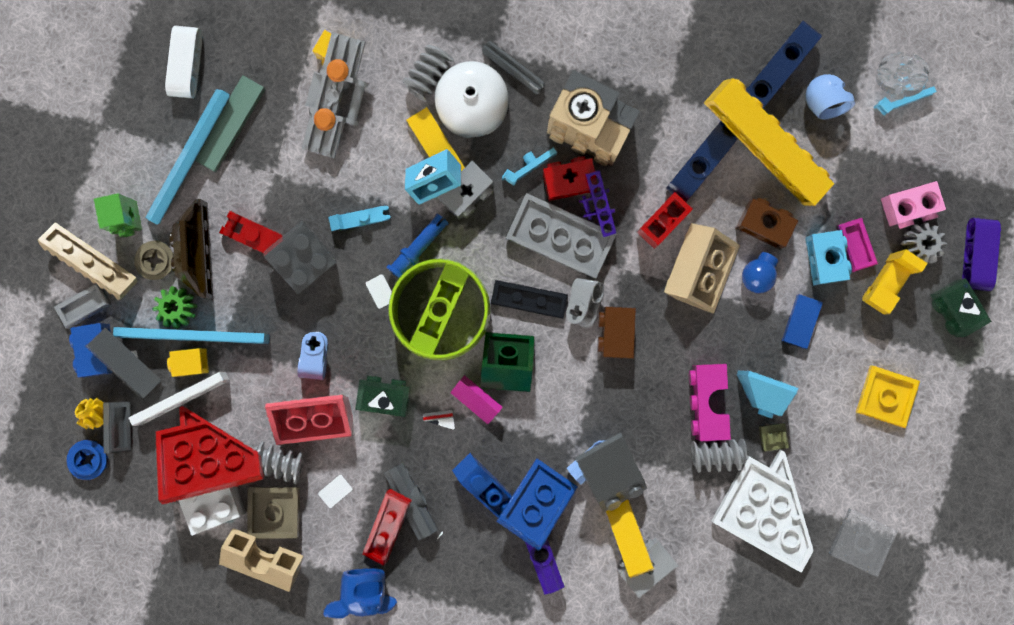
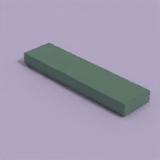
(230, 123)

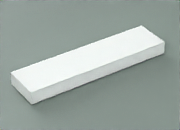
(179, 399)

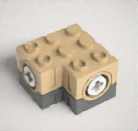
(591, 119)

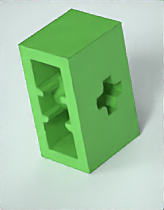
(118, 214)

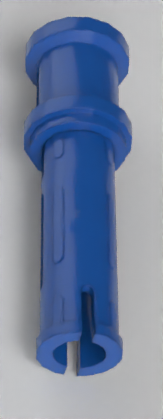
(410, 255)

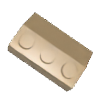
(702, 267)

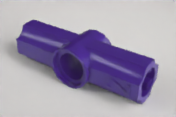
(547, 570)

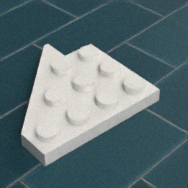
(767, 511)

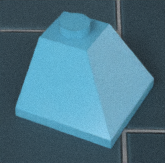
(766, 393)

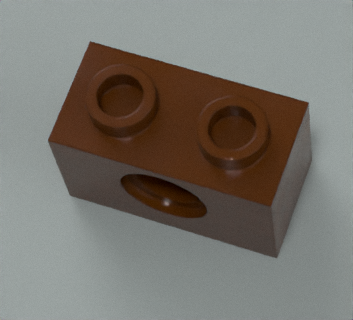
(752, 223)

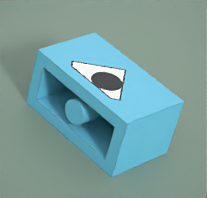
(433, 177)

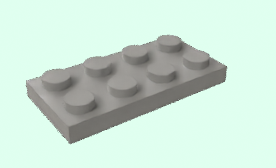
(560, 236)

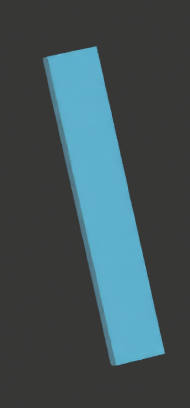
(187, 156)
(191, 335)

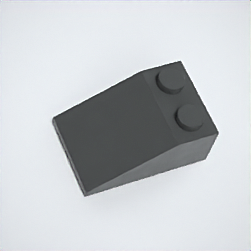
(611, 473)

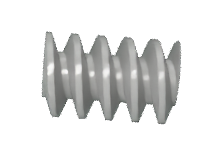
(426, 71)
(719, 454)
(280, 463)

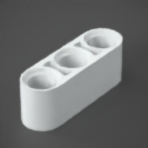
(183, 62)

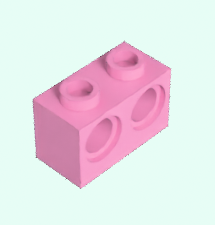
(912, 202)

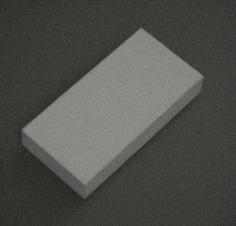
(82, 306)

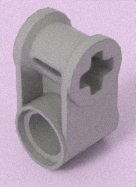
(585, 301)

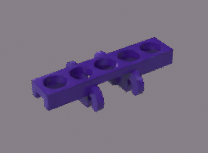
(599, 212)

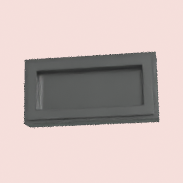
(117, 427)

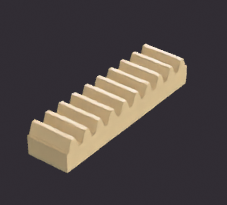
(87, 261)

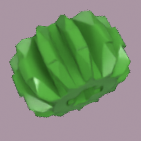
(181, 300)

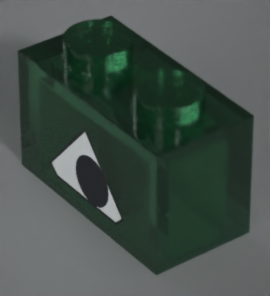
(960, 308)
(383, 397)

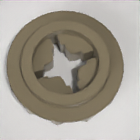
(148, 251)

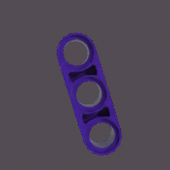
(981, 253)

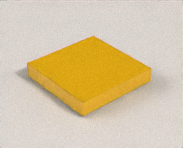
(887, 396)

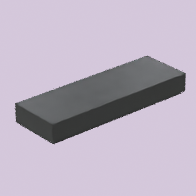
(123, 363)

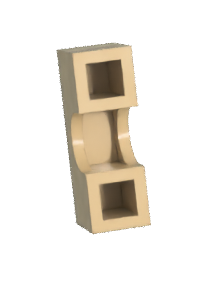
(244, 556)

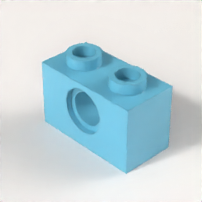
(821, 270)

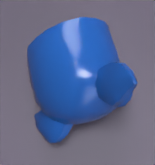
(361, 595)

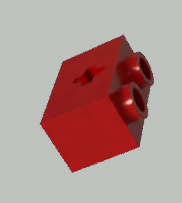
(560, 188)
(664, 220)

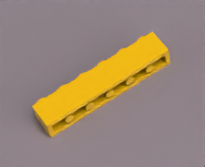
(769, 142)

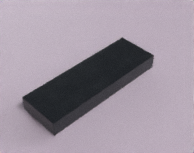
(529, 299)

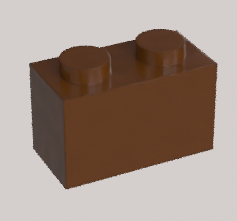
(617, 332)

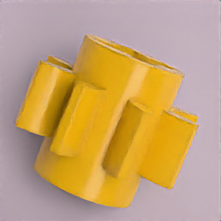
(90, 413)

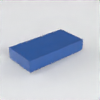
(802, 321)

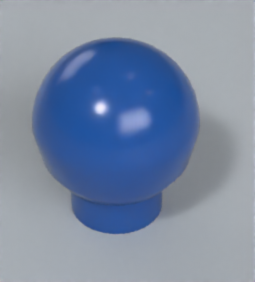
(760, 273)

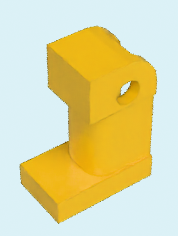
(891, 279)

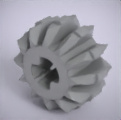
(928, 235)

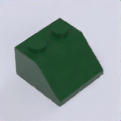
(507, 362)

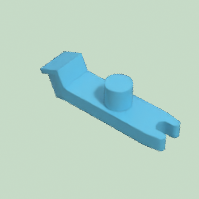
(886, 106)
(532, 164)
(358, 218)

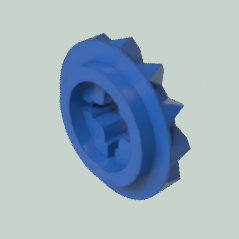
(76, 457)

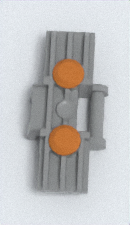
(325, 94)

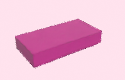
(859, 246)
(476, 399)

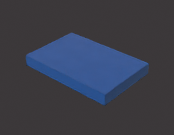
(537, 504)

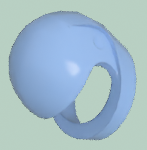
(825, 92)

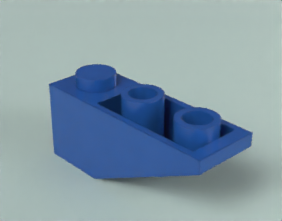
(482, 484)

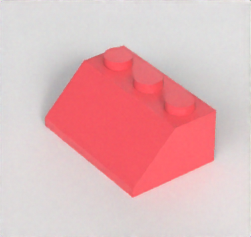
(310, 419)

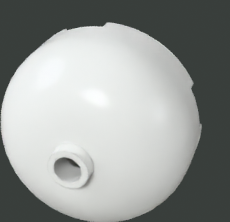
(472, 114)

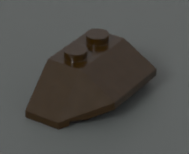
(192, 249)

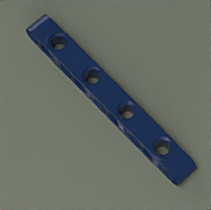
(768, 81)

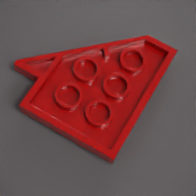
(201, 459)

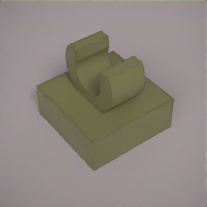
(773, 437)

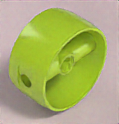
(447, 292)

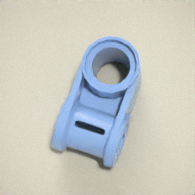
(313, 362)

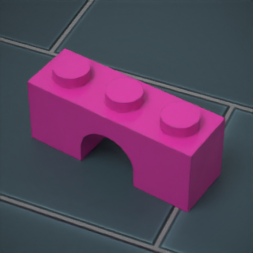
(707, 424)

